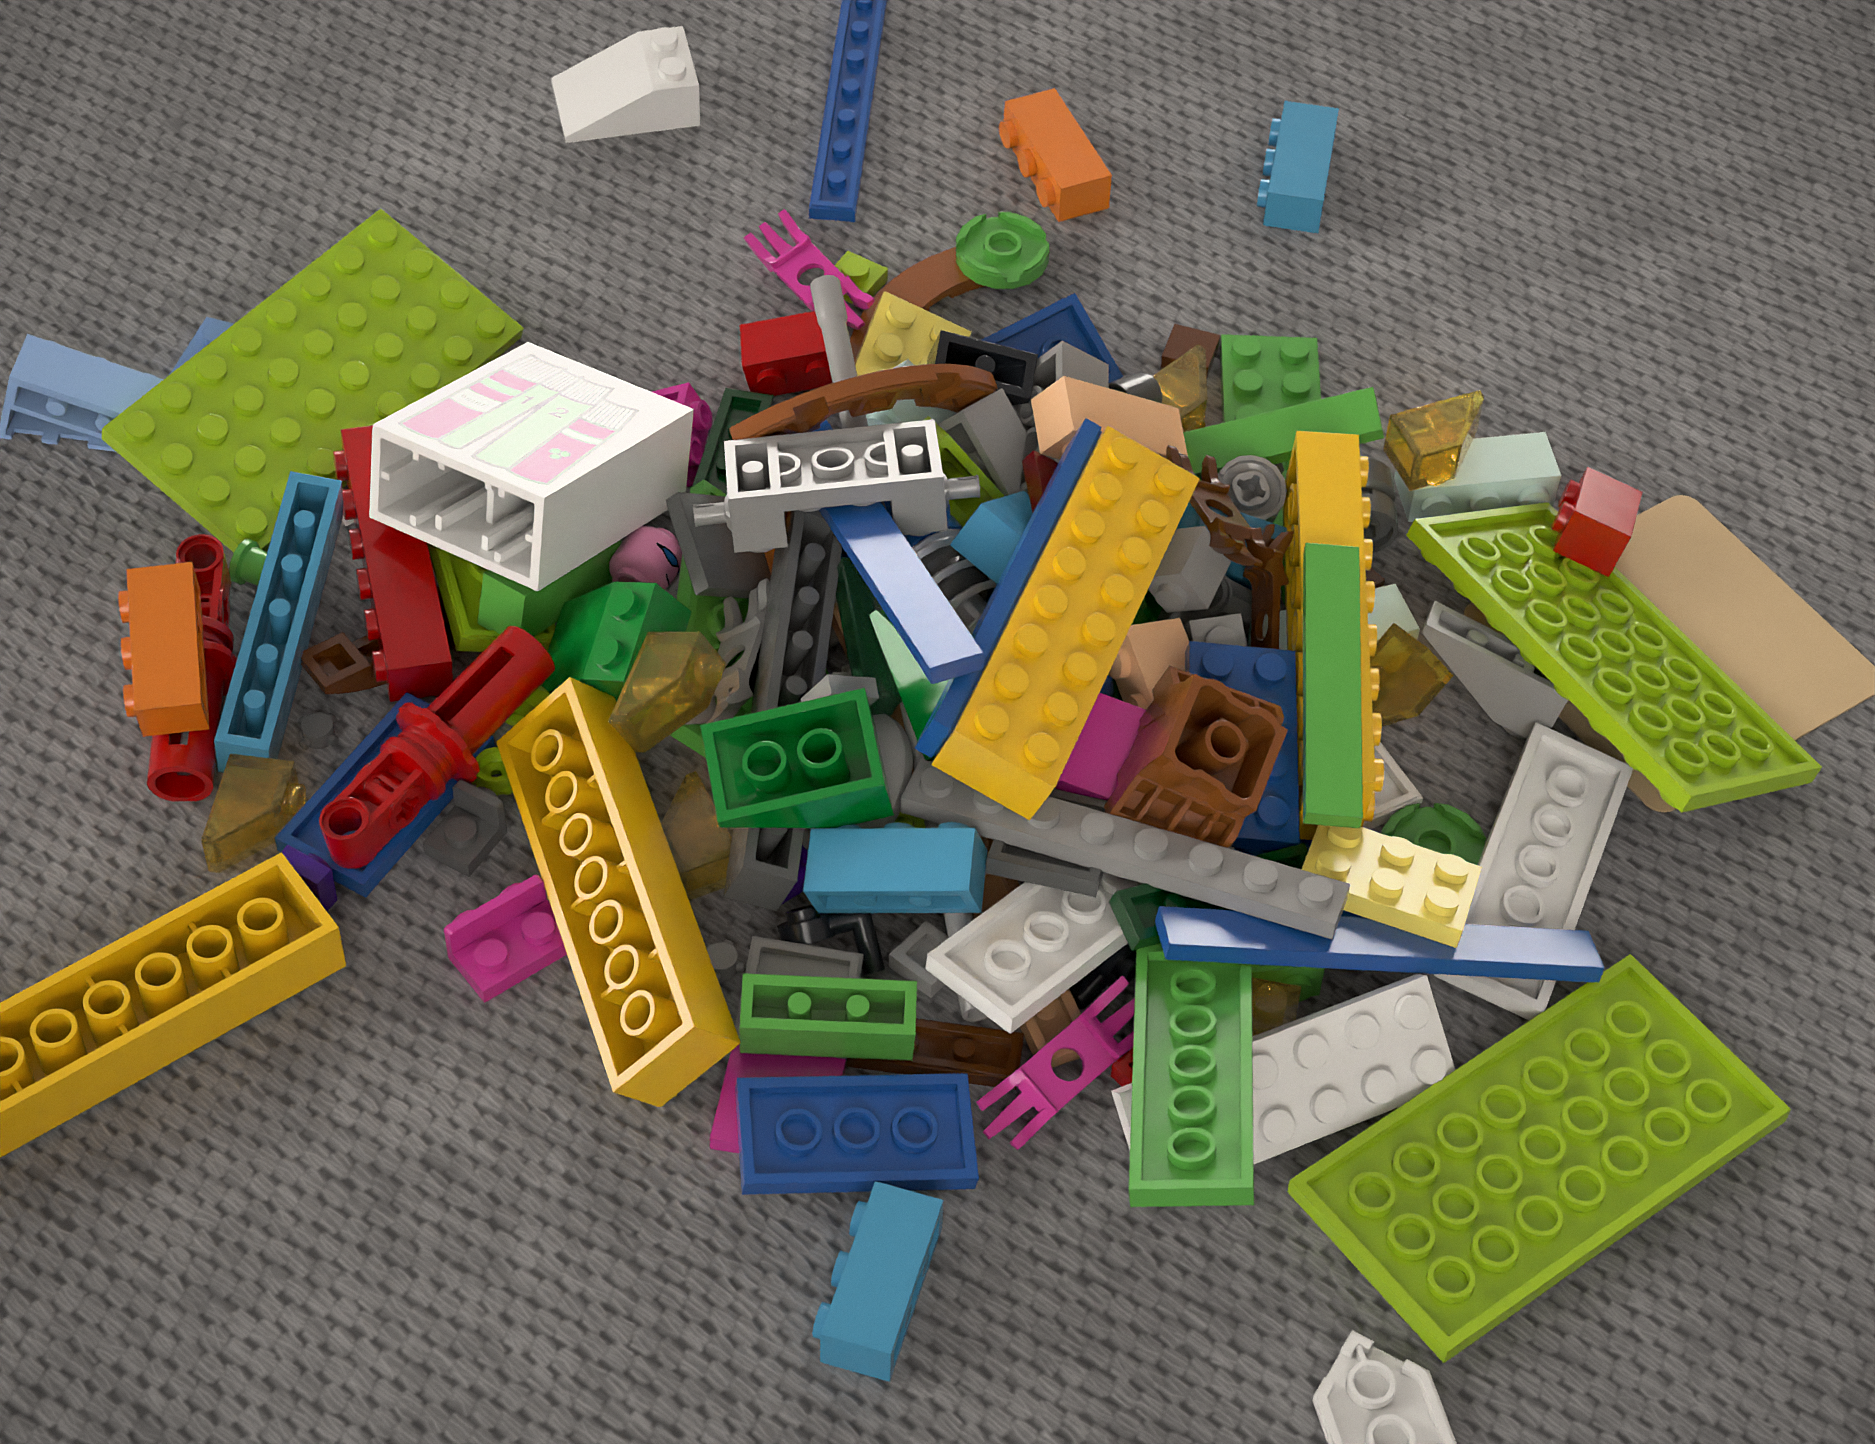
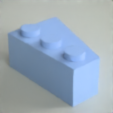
(67, 393)

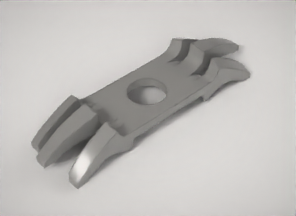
(735, 637)

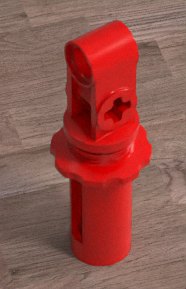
(433, 748)
(198, 757)

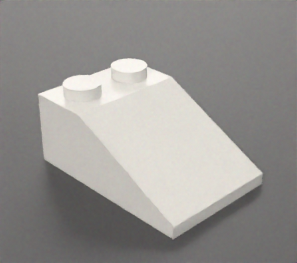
(630, 88)

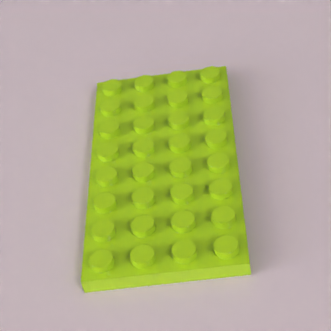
(322, 354)
(1615, 659)
(1536, 1155)

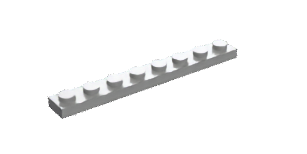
(1137, 853)

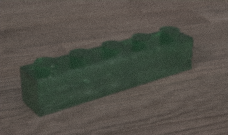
(862, 645)

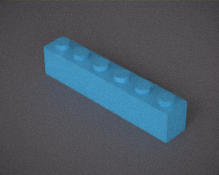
(281, 619)

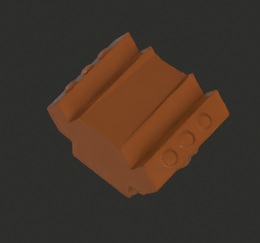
(1198, 759)

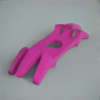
(798, 259)
(1040, 1085)

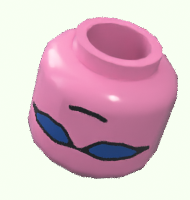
(647, 557)

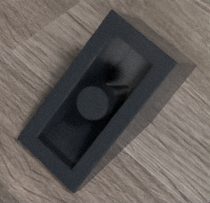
(1010, 367)

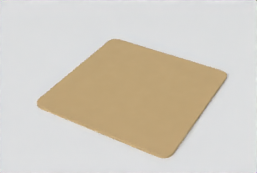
(1740, 619)

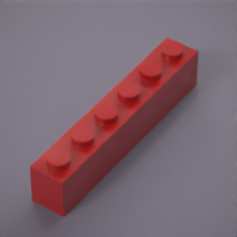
(397, 581)

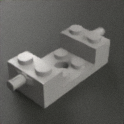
(832, 470)

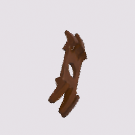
(1229, 532)
(1266, 587)

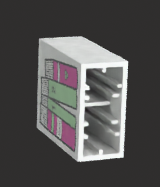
(529, 464)

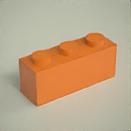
(1055, 155)
(164, 649)

